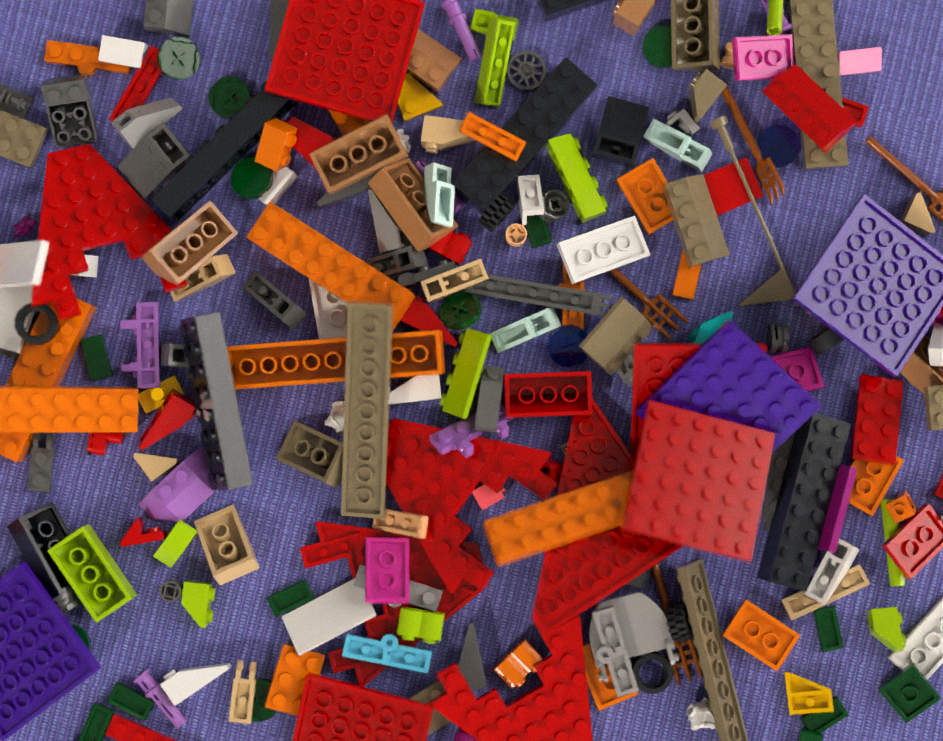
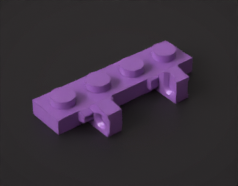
(147, 363)
(462, 432)

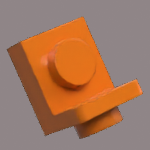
(901, 507)

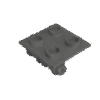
(14, 101)

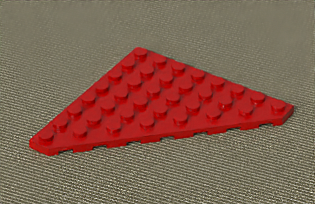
(597, 565)

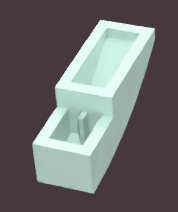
(678, 145)
(439, 194)
(525, 329)

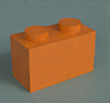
(276, 144)

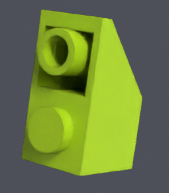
(197, 601)
(885, 626)

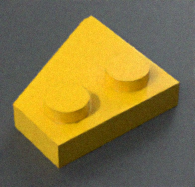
(416, 99)
(807, 696)

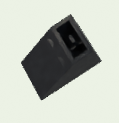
(620, 132)

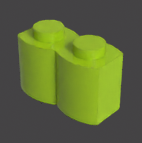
(421, 624)

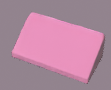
(860, 61)

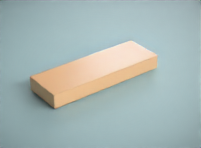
(402, 523)

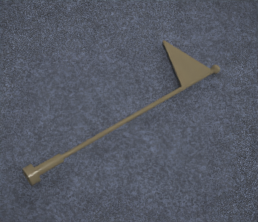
(779, 285)

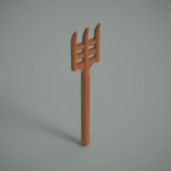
(761, 162)
(936, 198)
(650, 304)
(681, 653)

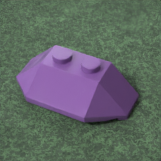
(180, 490)

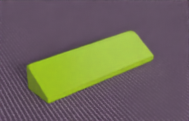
(494, 62)

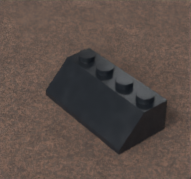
(34, 537)

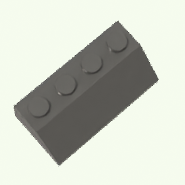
(169, 17)

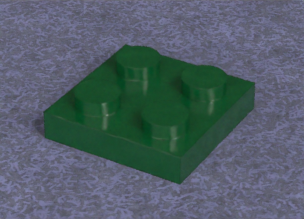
(909, 693)

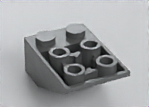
(70, 110)
(154, 160)

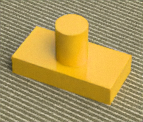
(153, 398)

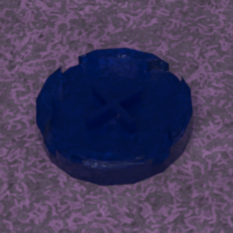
(779, 144)
(565, 347)

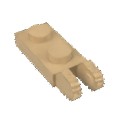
(243, 695)

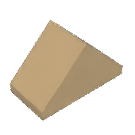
(917, 216)
(154, 465)

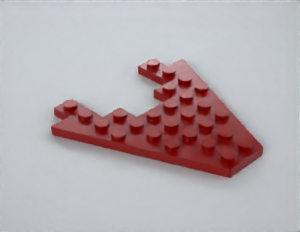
(83, 210)
(441, 485)
(349, 541)
(547, 713)

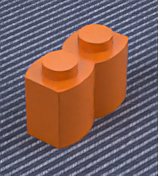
(518, 664)

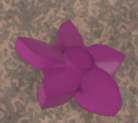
(24, 227)

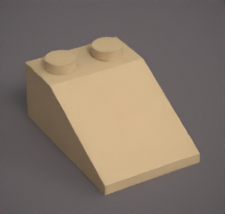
(442, 134)
(226, 545)

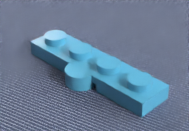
(387, 652)

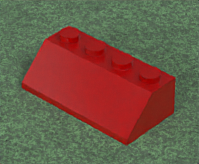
(809, 107)
(548, 394)

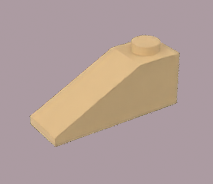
(208, 274)
(454, 280)

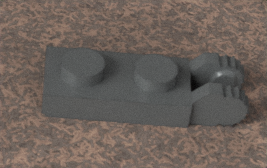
(408, 279)
(41, 463)

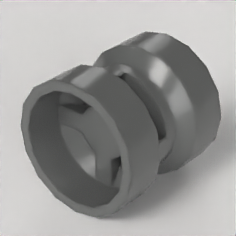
(175, 589)

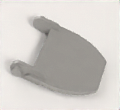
(641, 627)

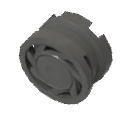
(555, 205)
(777, 337)
(66, 601)

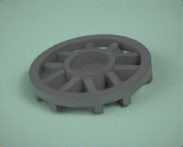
(526, 70)

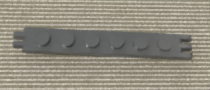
(542, 294)
(775, 476)

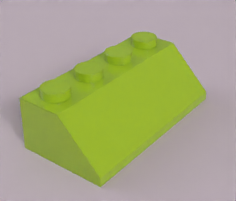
(576, 178)
(466, 373)
(92, 573)

